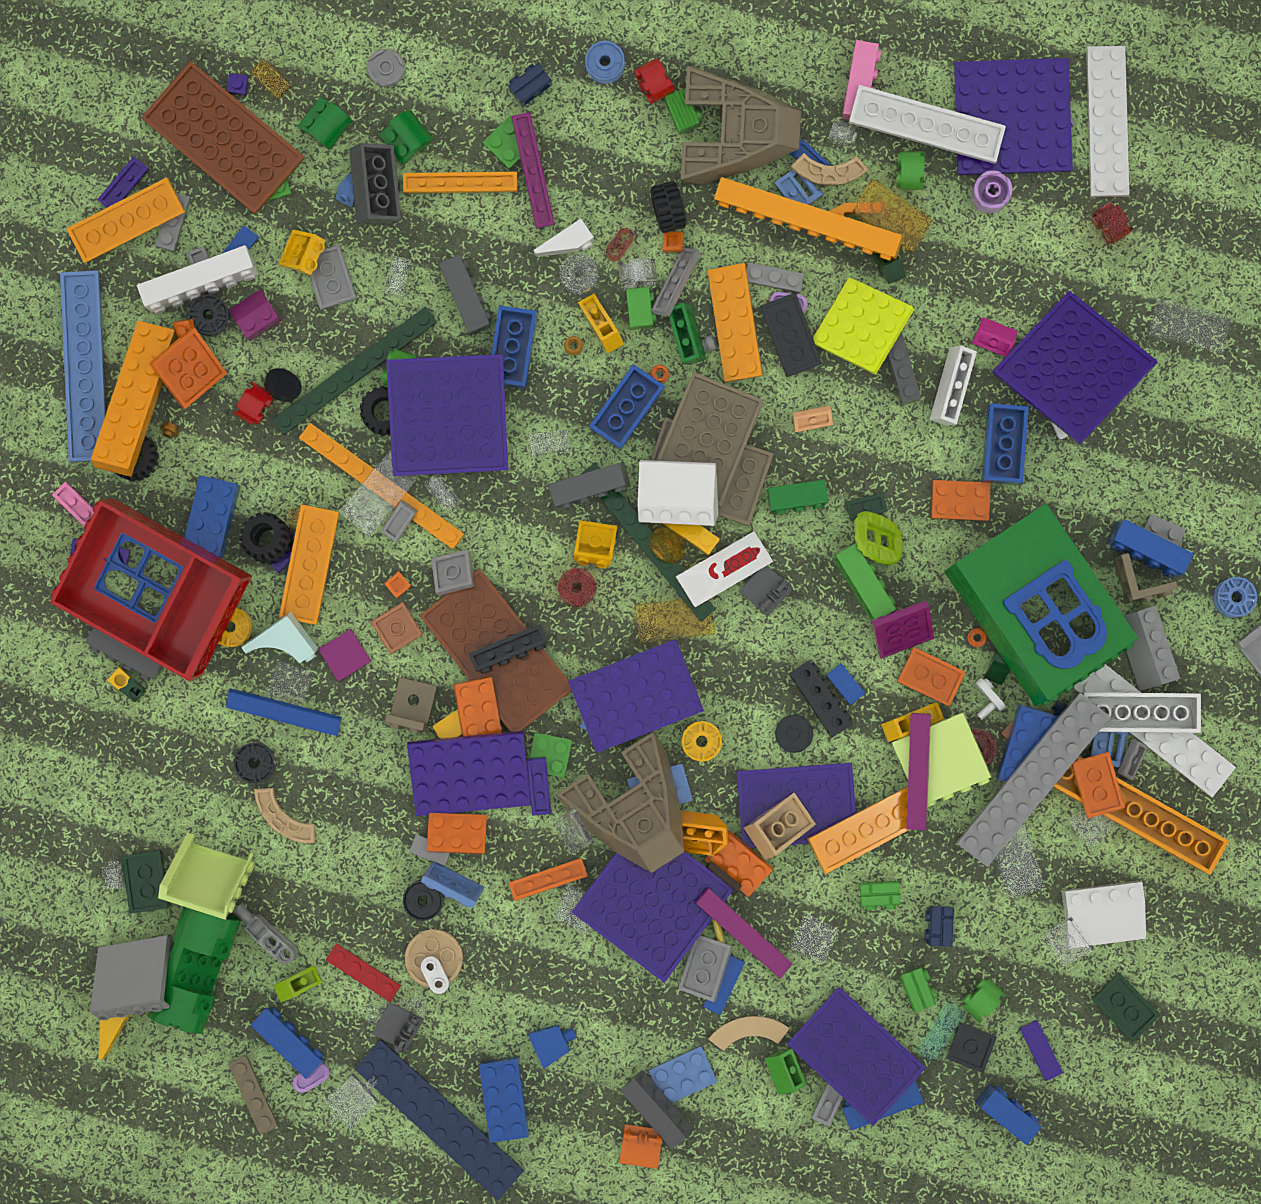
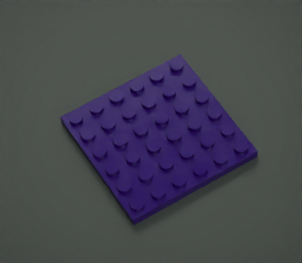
(1032, 104)
(1074, 367)
(447, 414)
(648, 912)

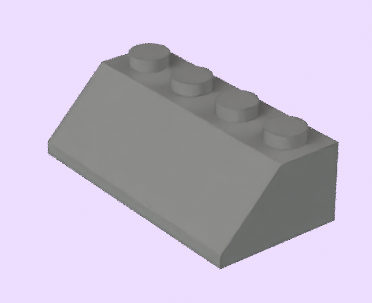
(1151, 656)

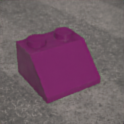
(255, 315)

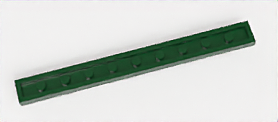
(354, 371)
(641, 534)

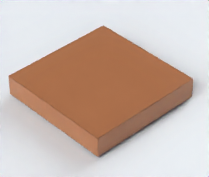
(396, 628)

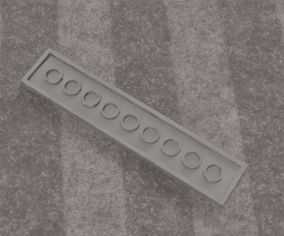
(1033, 779)

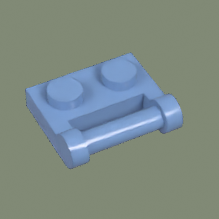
(792, 190)
(1103, 743)

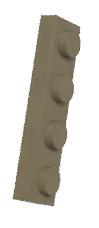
(253, 1095)

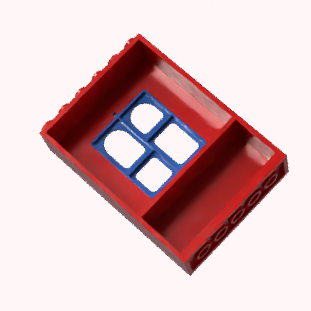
(194, 606)

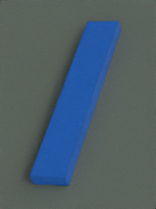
(283, 712)

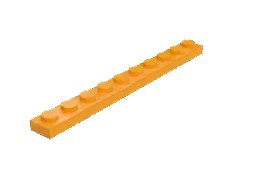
(360, 471)

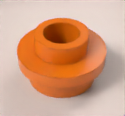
(663, 369)
(983, 637)

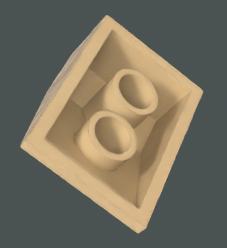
(779, 826)

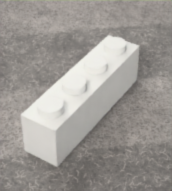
(953, 385)

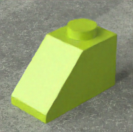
(297, 984)

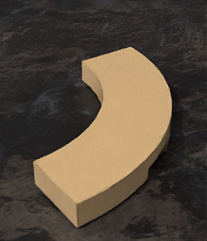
(828, 175)
(280, 820)
(746, 1027)

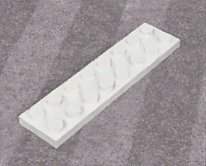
(1107, 121)
(927, 124)

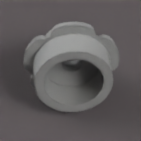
(709, 343)

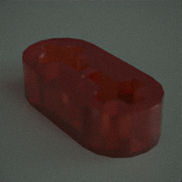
(616, 242)

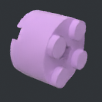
(997, 183)

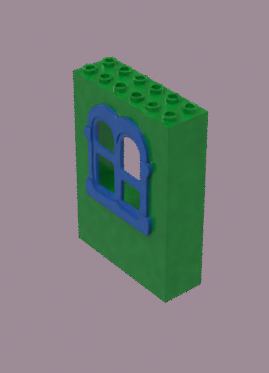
(1021, 565)

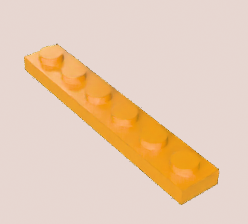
(460, 182)

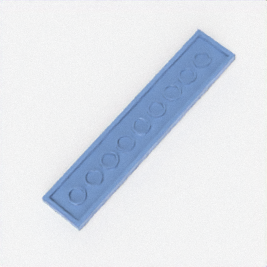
(83, 361)

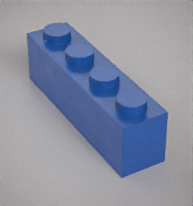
(288, 1042)
(908, 1099)

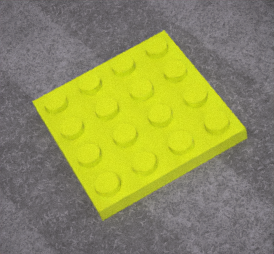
(862, 325)

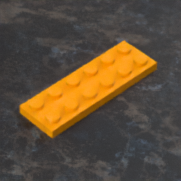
(126, 220)
(735, 323)
(309, 563)
(861, 831)

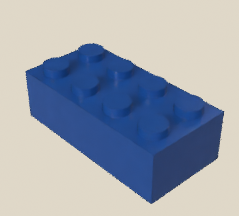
(515, 341)
(626, 407)
(1005, 444)
(212, 514)
(1149, 548)
(1026, 731)
(504, 1099)

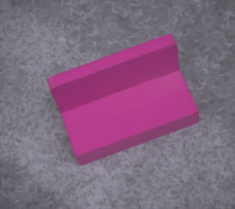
(995, 337)

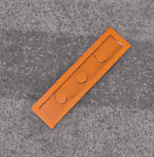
(548, 879)

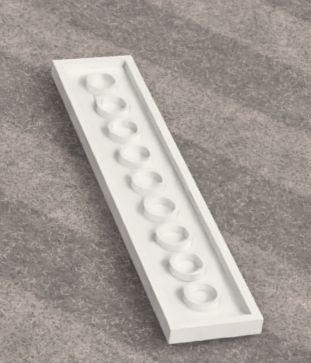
(1180, 750)

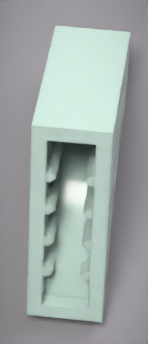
(287, 636)

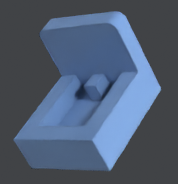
(345, 191)

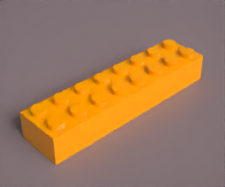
(132, 401)

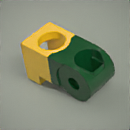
(126, 684)

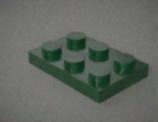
(142, 879)
(1125, 1007)

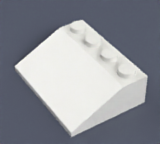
(677, 492)
(1108, 911)

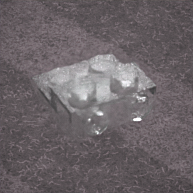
(567, 902)

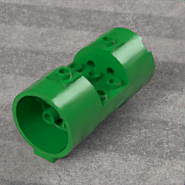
(193, 967)

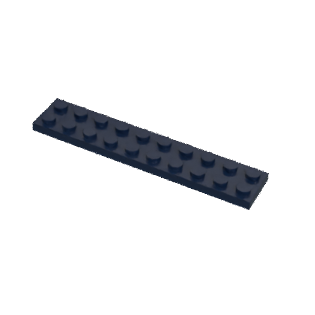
(439, 1119)

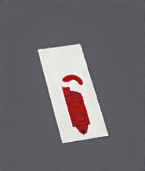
(724, 569)

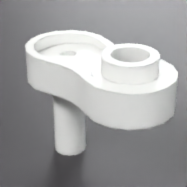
(995, 702)

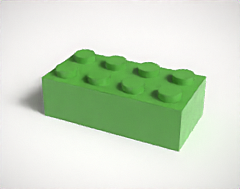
(864, 583)

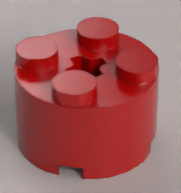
(653, 80)
(253, 403)

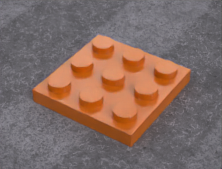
(188, 368)

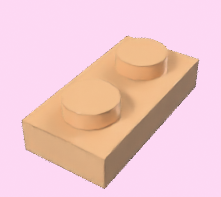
(812, 418)

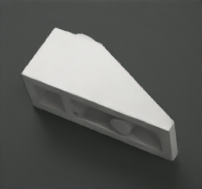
(570, 240)

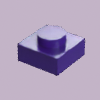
(237, 84)

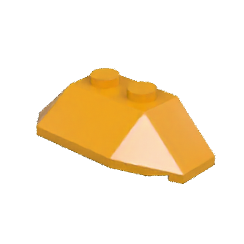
(703, 833)

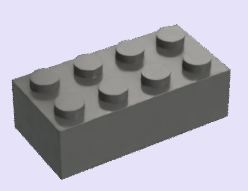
(375, 184)

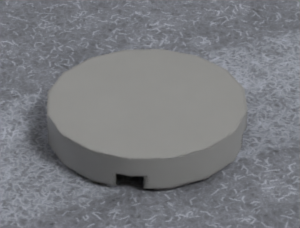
(389, 72)

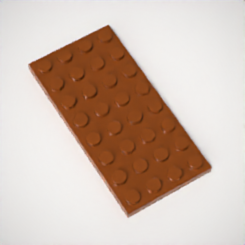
(223, 137)
(481, 617)

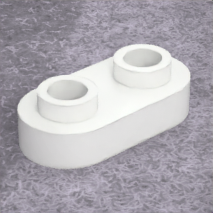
(434, 975)

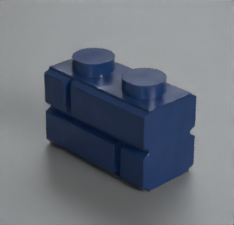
(529, 84)
(940, 926)

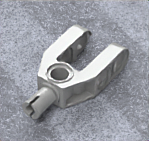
(262, 930)

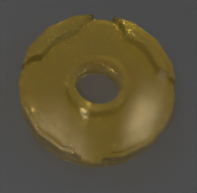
(659, 548)

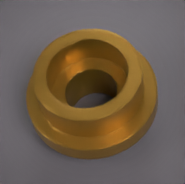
(573, 339)
(169, 430)

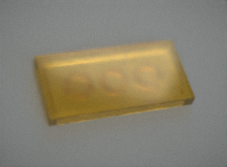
(890, 212)
(670, 621)

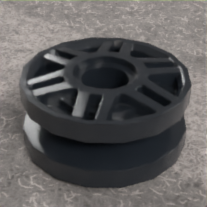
(204, 304)
(246, 771)
(415, 909)

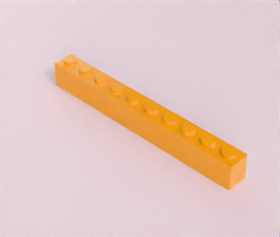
(809, 218)

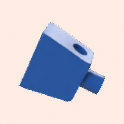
(551, 1043)

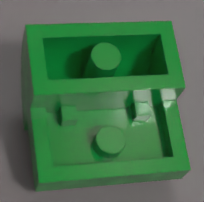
(325, 123)
(406, 135)

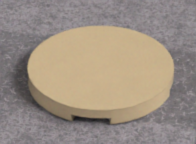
(437, 944)

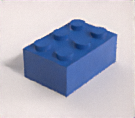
(1009, 1113)

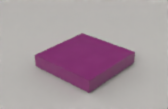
(344, 655)

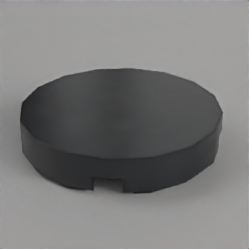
(282, 384)
(791, 728)

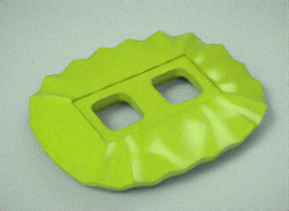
(879, 526)

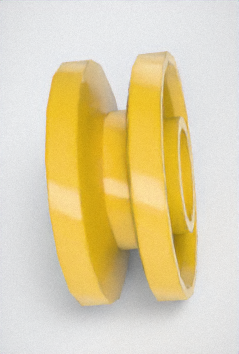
(242, 630)
(712, 745)

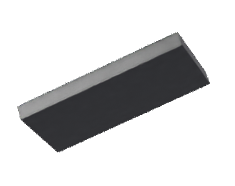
(790, 334)

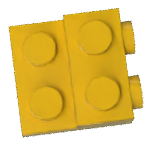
(302, 252)
(595, 544)

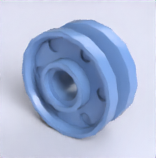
(600, 51)
(1223, 600)

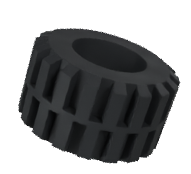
(668, 207)
(367, 411)
(147, 463)
(253, 532)

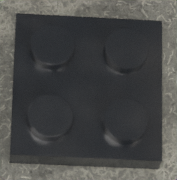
(971, 1047)

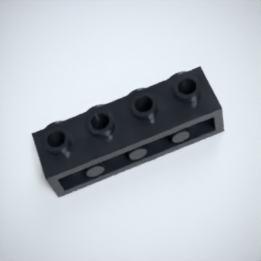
(507, 648)
(820, 699)

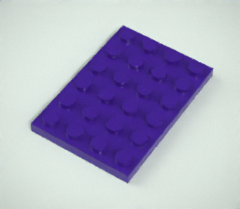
(636, 695)
(469, 773)
(822, 789)
(856, 1056)

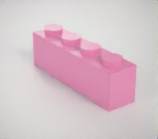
(861, 72)

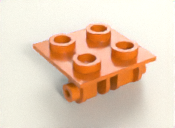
(640, 1146)

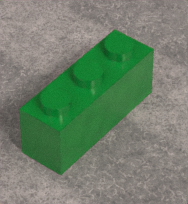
(687, 334)
(797, 497)

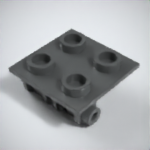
(766, 590)
(397, 1027)

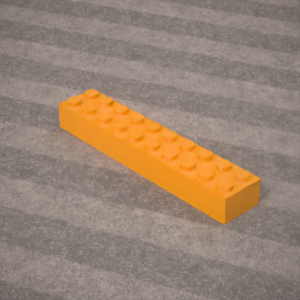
(1158, 825)

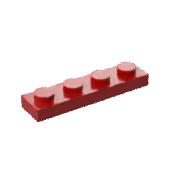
(363, 972)

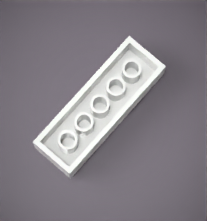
(197, 280)
(1149, 711)

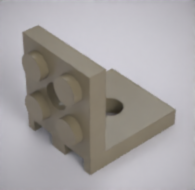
(1129, 583)
(404, 714)

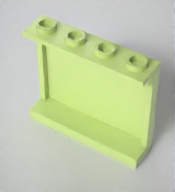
(953, 758)
(205, 879)

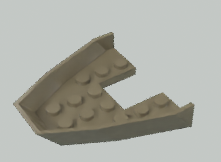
(753, 128)
(643, 821)

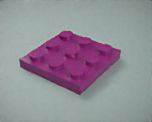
(903, 629)

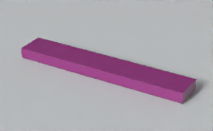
(532, 170)
(918, 771)
(743, 933)

